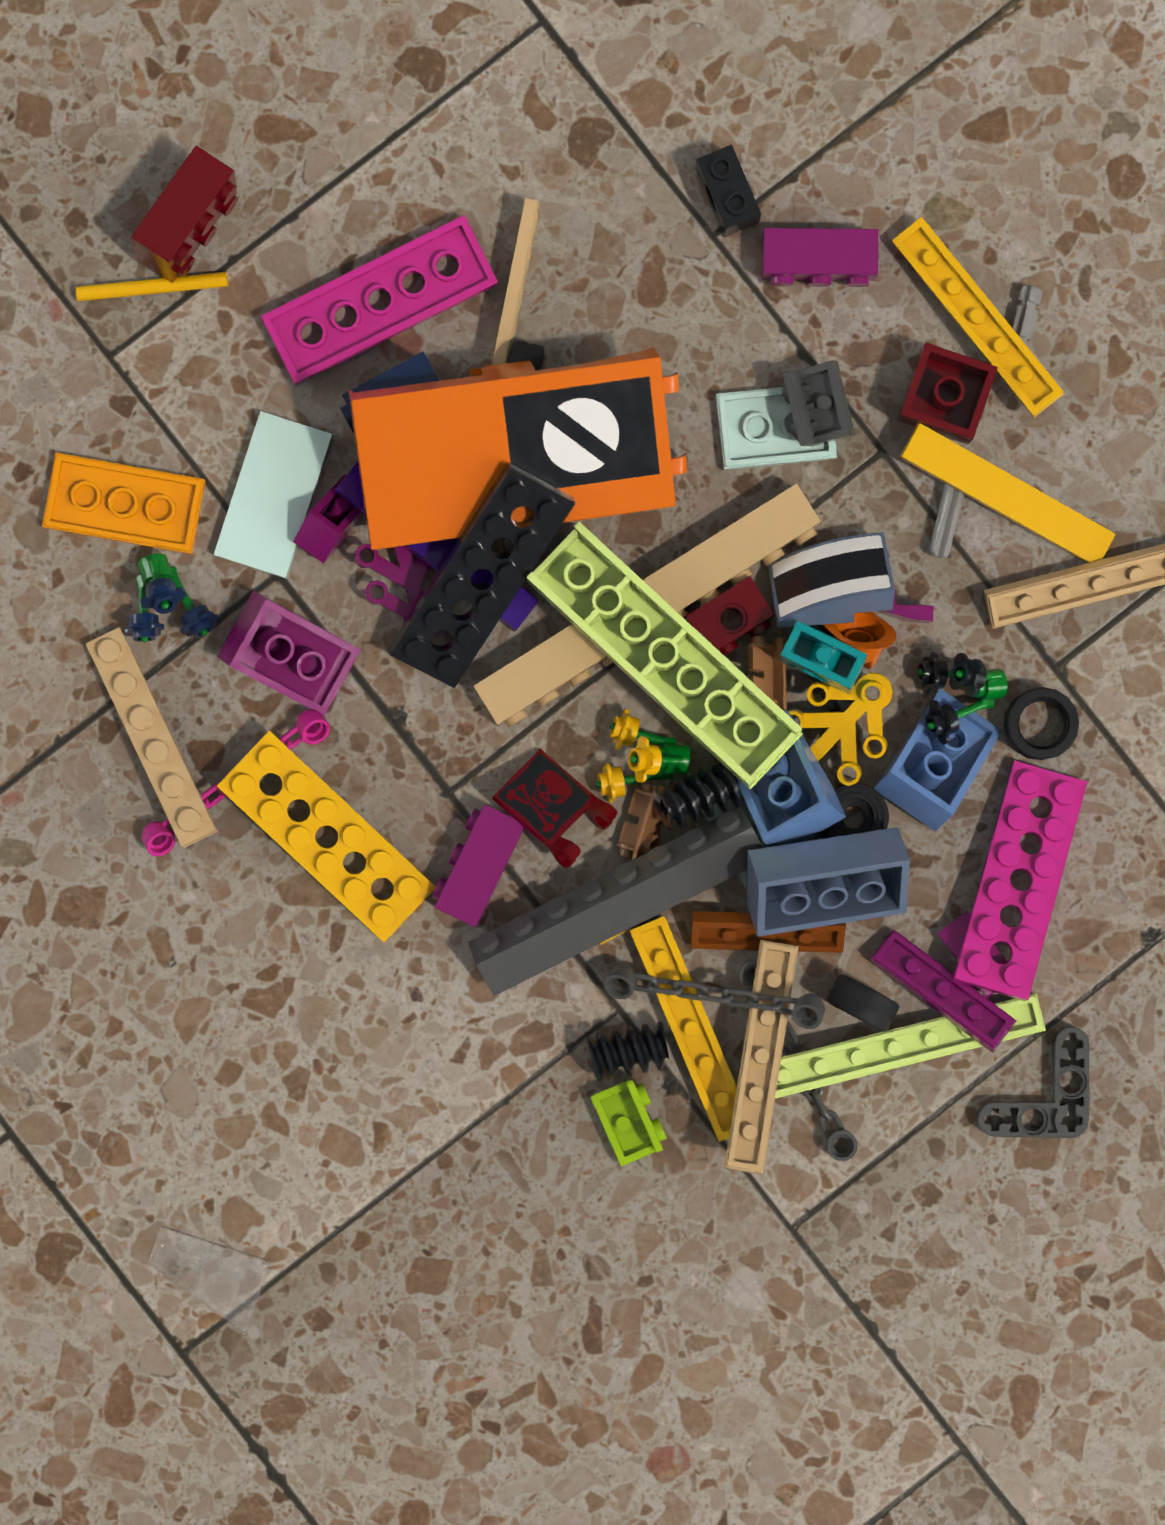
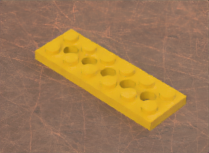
(326, 809)

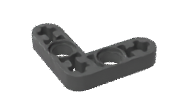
(1051, 1111)

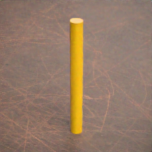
(151, 286)

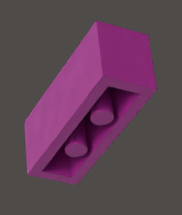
(819, 256)
(478, 865)

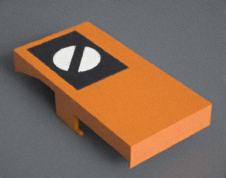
(583, 428)

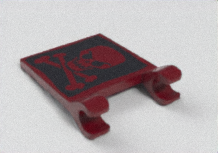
(549, 803)

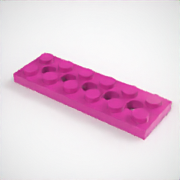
(373, 325)
(995, 889)

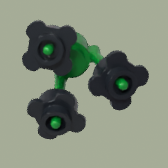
(965, 675)

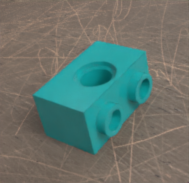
(823, 657)

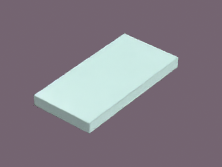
(273, 494)

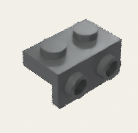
(817, 404)

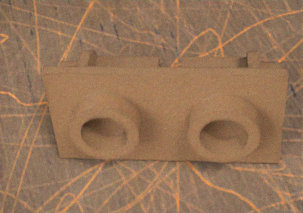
(765, 660)
(641, 838)

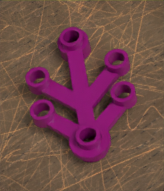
(407, 575)

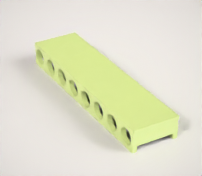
(665, 656)

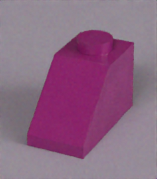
(327, 525)

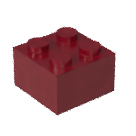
(947, 393)

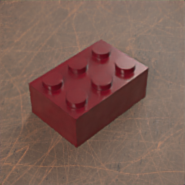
(185, 215)

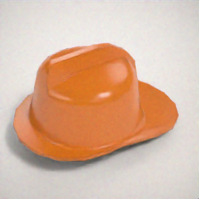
(866, 634)

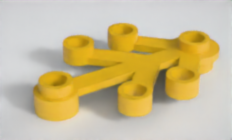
(843, 723)

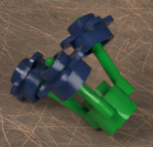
(161, 590)

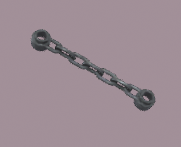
(806, 1012)
(816, 1096)

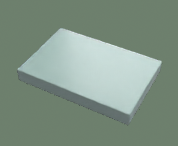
(759, 433)

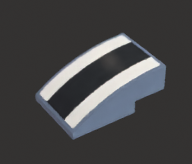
(832, 581)

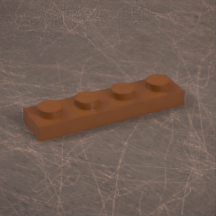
(737, 932)

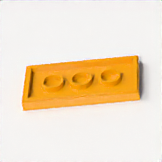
(124, 503)

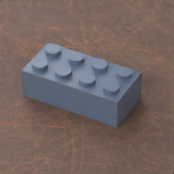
(827, 881)

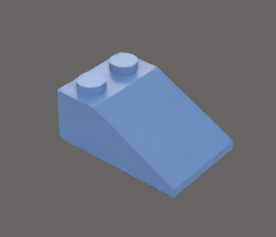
(934, 777)
(793, 798)

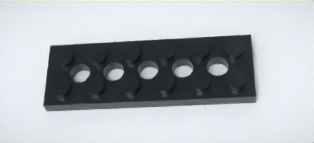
(474, 552)

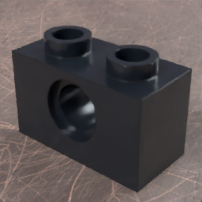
(727, 190)

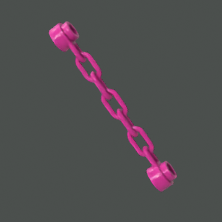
(312, 730)

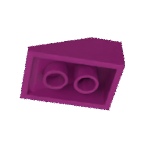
(288, 653)

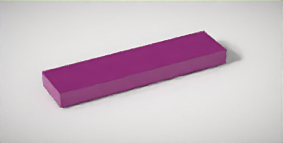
(935, 987)

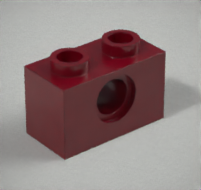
(742, 598)

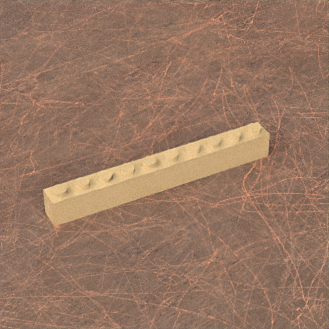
(680, 583)

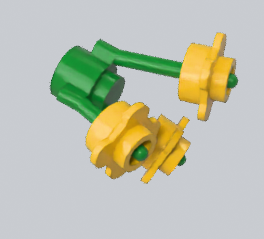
(645, 759)

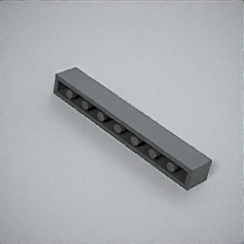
(615, 901)

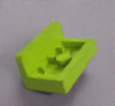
(627, 1121)

